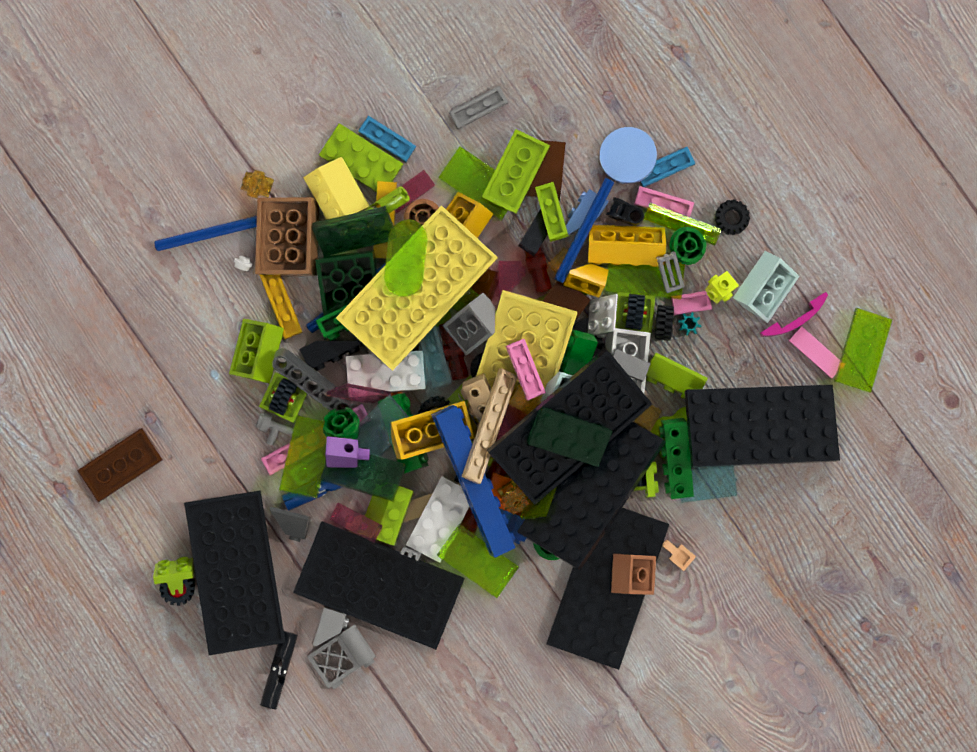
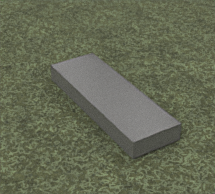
(478, 107)

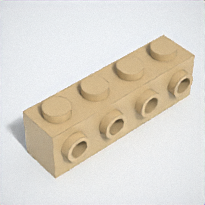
(477, 392)

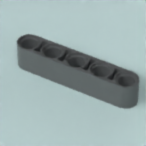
(302, 379)

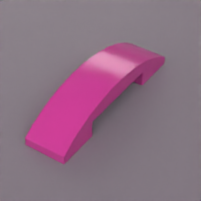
(776, 330)

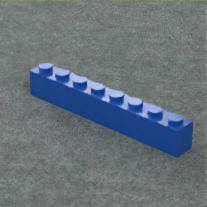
(479, 496)

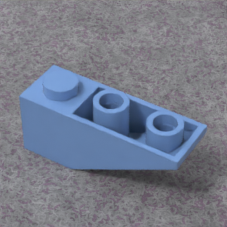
(578, 215)

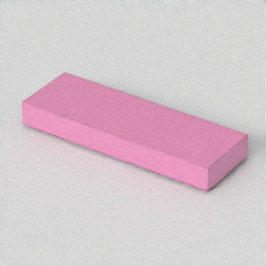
(666, 201)
(815, 352)
(525, 369)

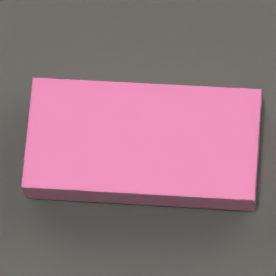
(691, 303)

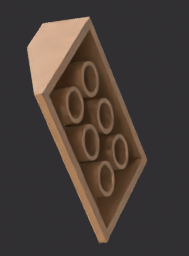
(286, 236)

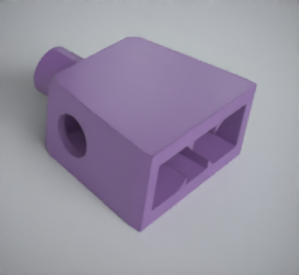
(344, 453)

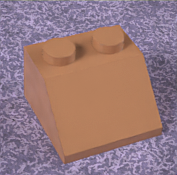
(633, 574)

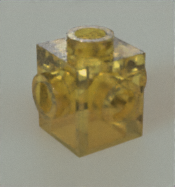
(257, 184)
(512, 497)

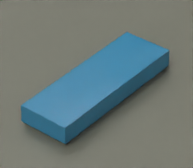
(387, 139)
(669, 165)

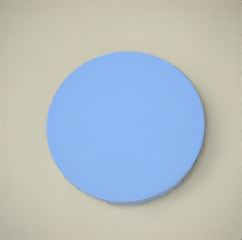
(628, 155)

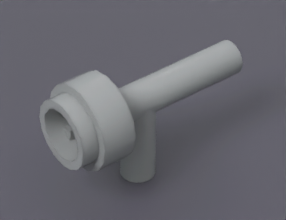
(264, 422)

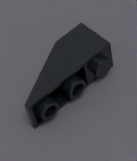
(322, 352)

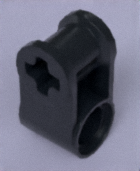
(624, 212)

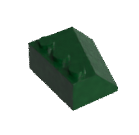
(343, 277)

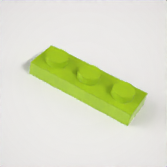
(551, 211)

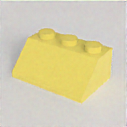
(336, 190)

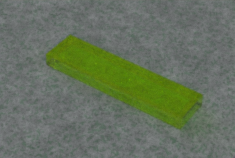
(674, 221)

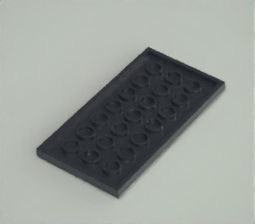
(596, 394)
(761, 425)
(593, 497)
(234, 573)
(379, 585)
(592, 618)

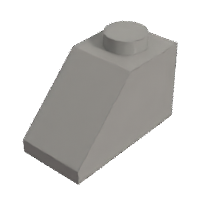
(330, 625)

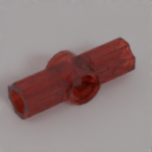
(538, 269)
(453, 355)

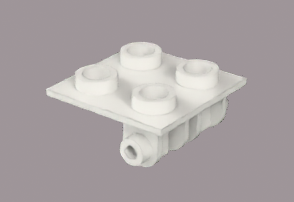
(602, 315)

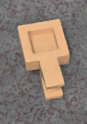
(680, 556)

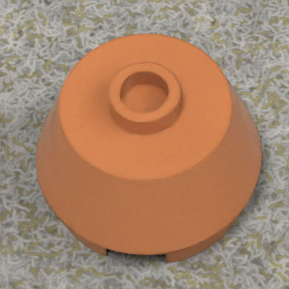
(420, 210)

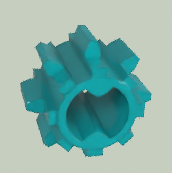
(694, 321)

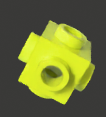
(721, 287)

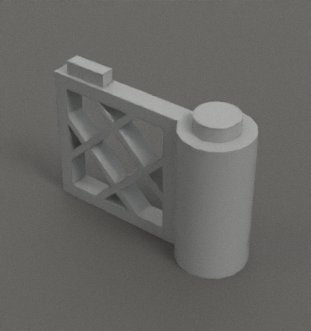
(356, 650)

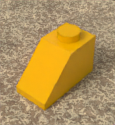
(587, 279)

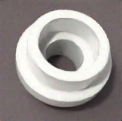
(242, 263)

